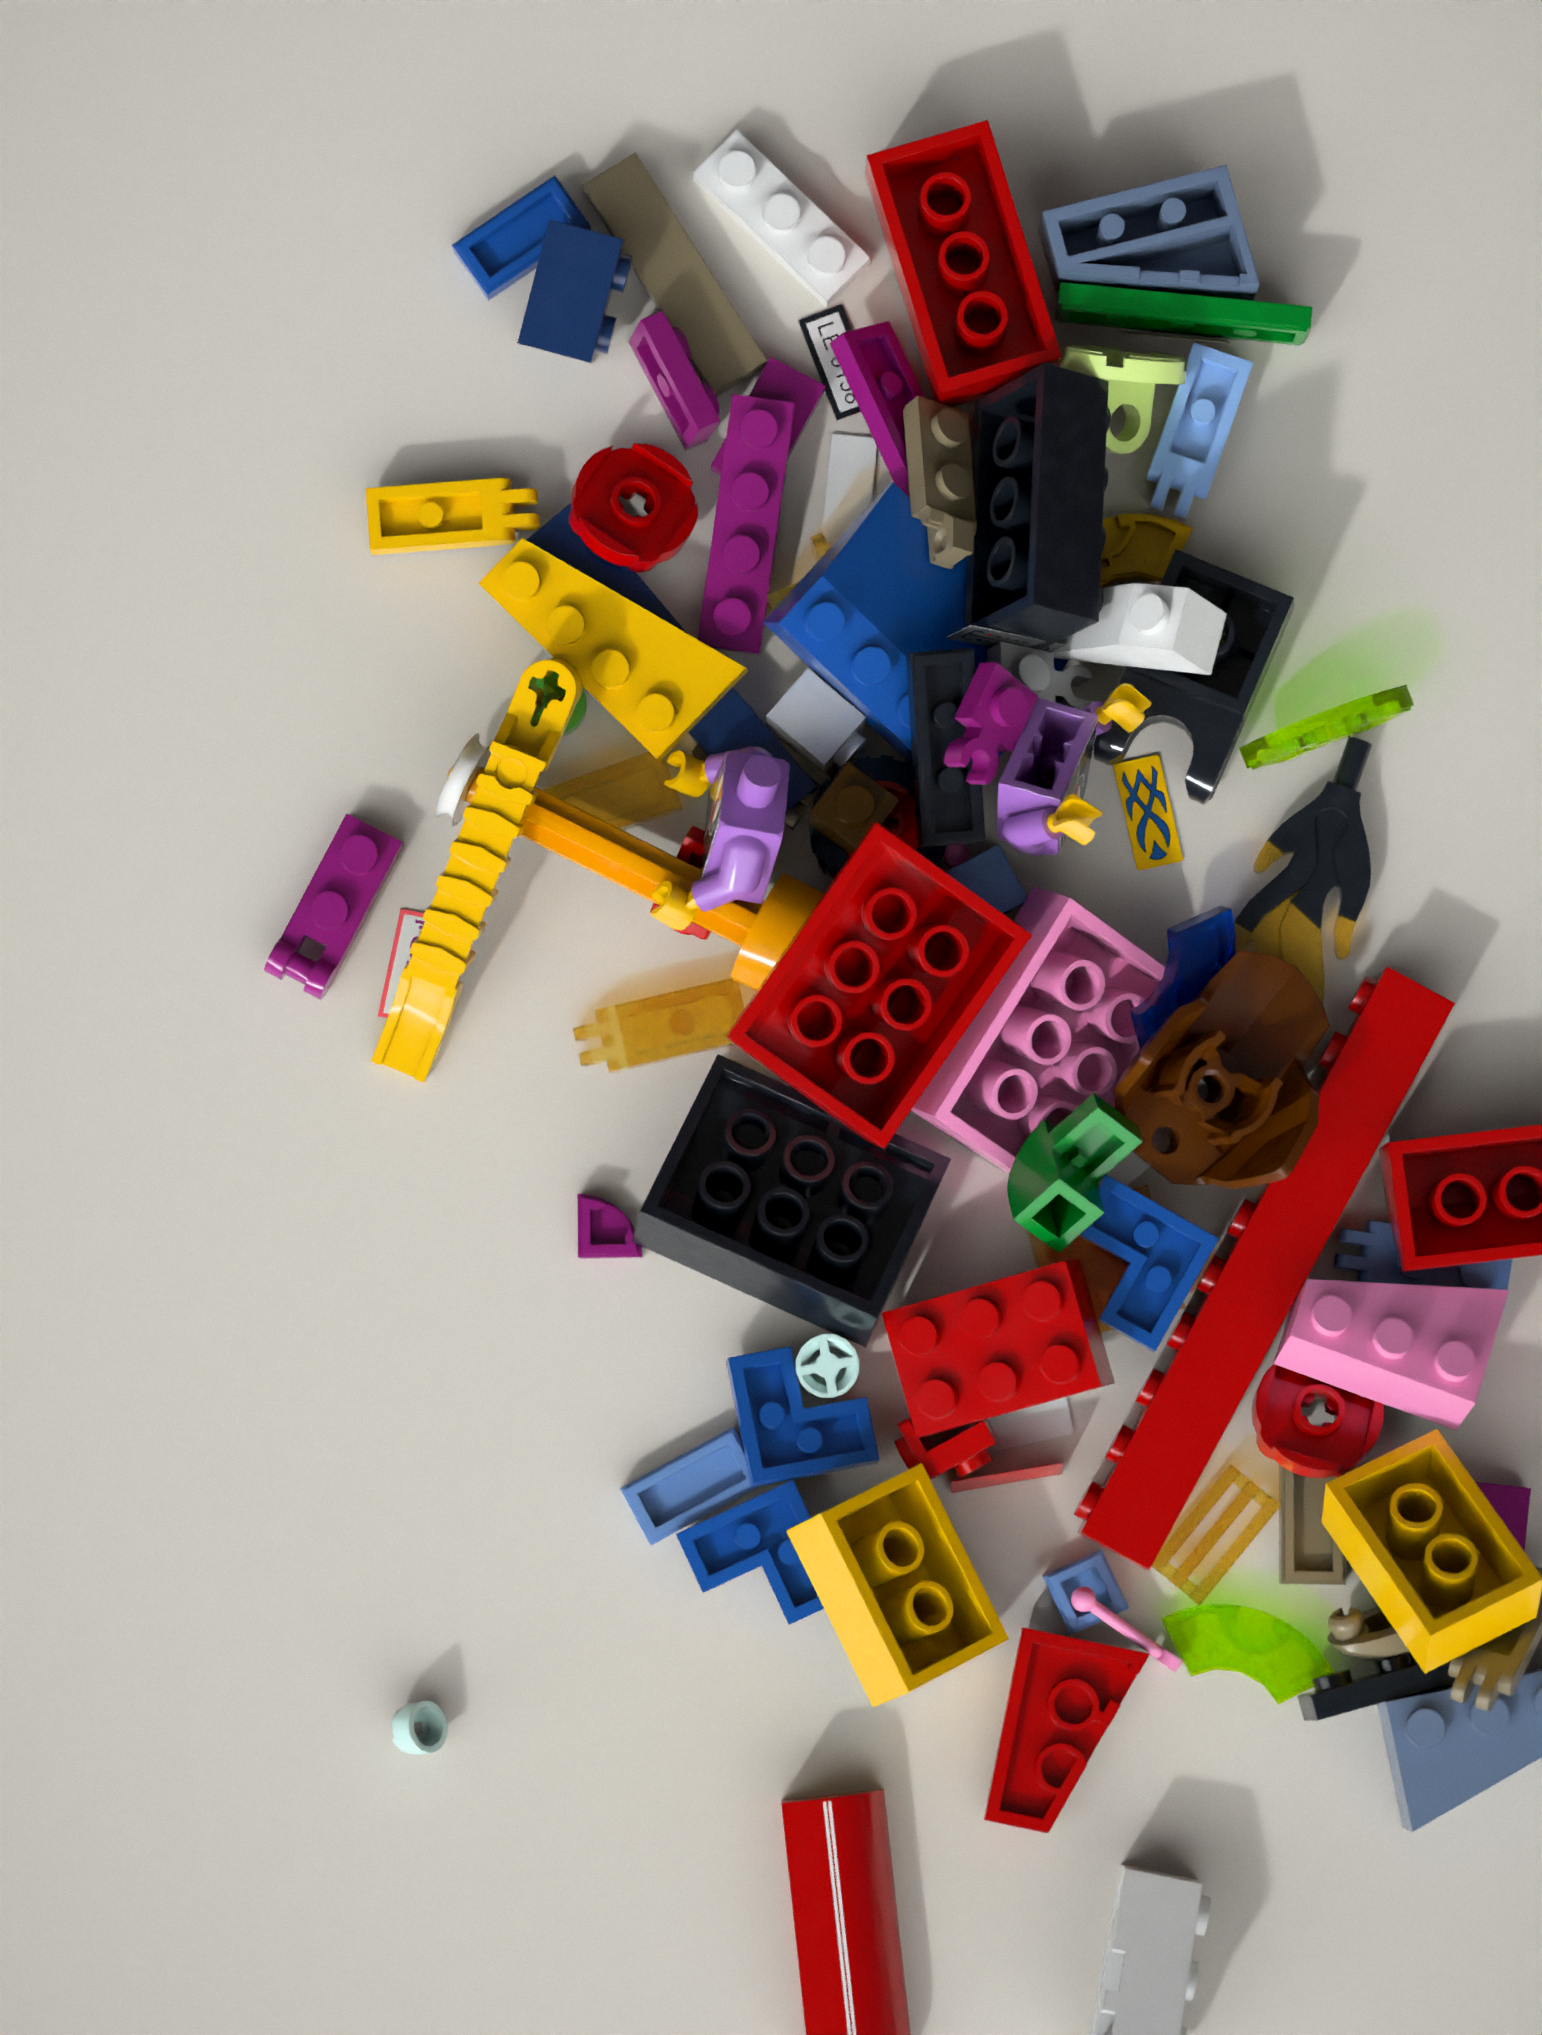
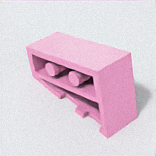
(1395, 1343)

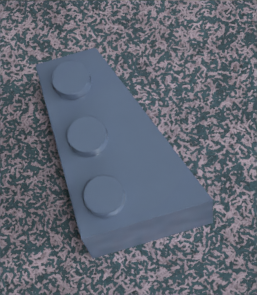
(1156, 238)
(1452, 1750)

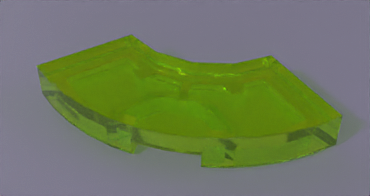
(1327, 727)
(1246, 1643)

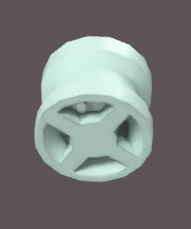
(832, 1362)

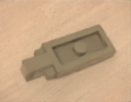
(941, 478)

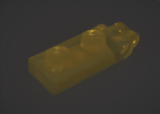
(663, 1026)

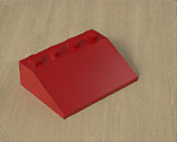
(878, 986)

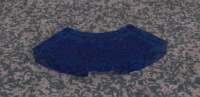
(1195, 955)

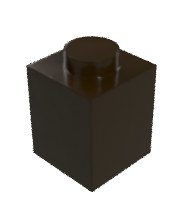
(852, 807)

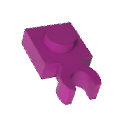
(994, 719)

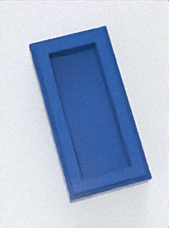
(512, 240)

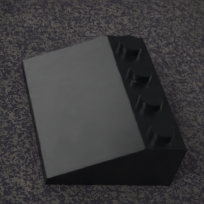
(740, 1213)

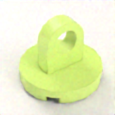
(1130, 385)

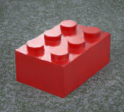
(998, 1347)

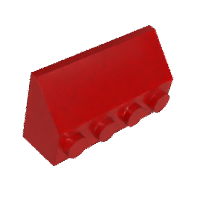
(1465, 1197)

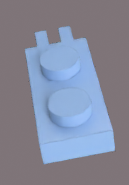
(1197, 426)

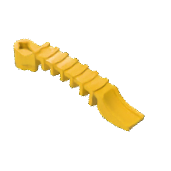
(479, 854)

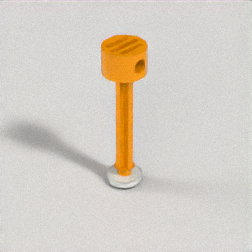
(640, 867)

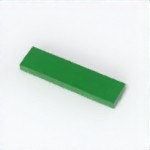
(1183, 314)

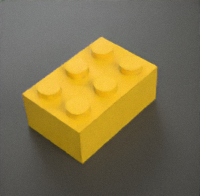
(1431, 1550)
(897, 1585)

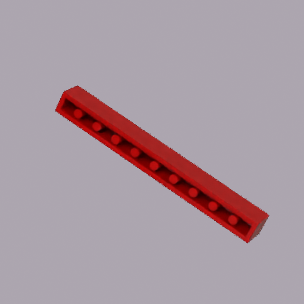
(1262, 1272)

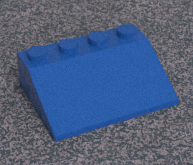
(869, 607)

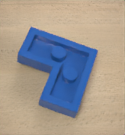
(1162, 1259)
(781, 1435)
(751, 1538)

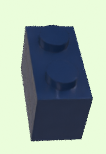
(573, 292)

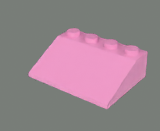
(1045, 1033)

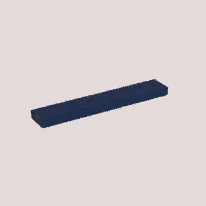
(731, 721)

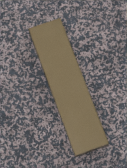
(675, 274)

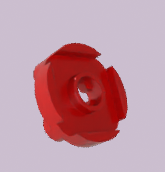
(625, 538)
(1306, 1448)

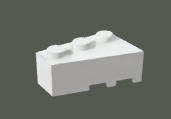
(1149, 1954)

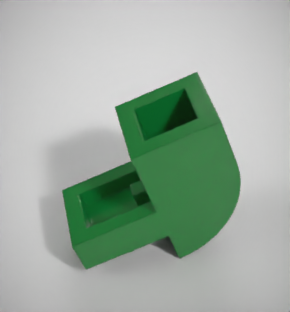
(1058, 1170)

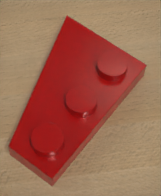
(1052, 1721)

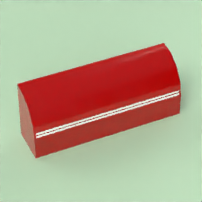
(845, 1914)

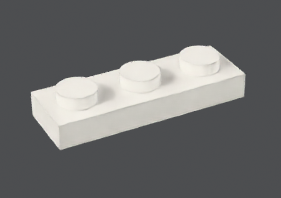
(781, 218)

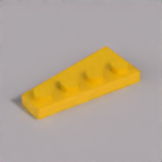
(627, 657)

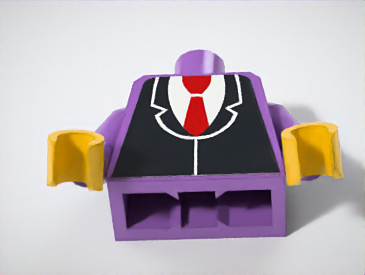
(1050, 770)
(740, 830)

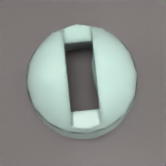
(433, 1725)

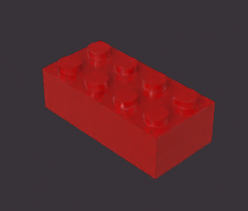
(961, 262)

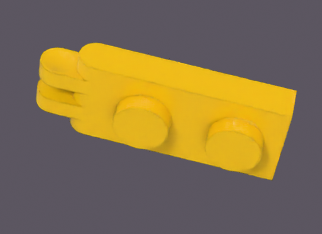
(447, 515)

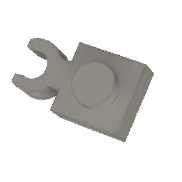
(1037, 672)

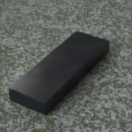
(945, 803)

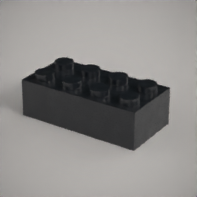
(1039, 505)

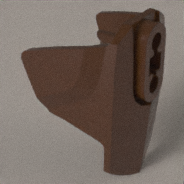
(1250, 1046)

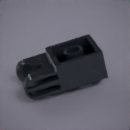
(1213, 705)

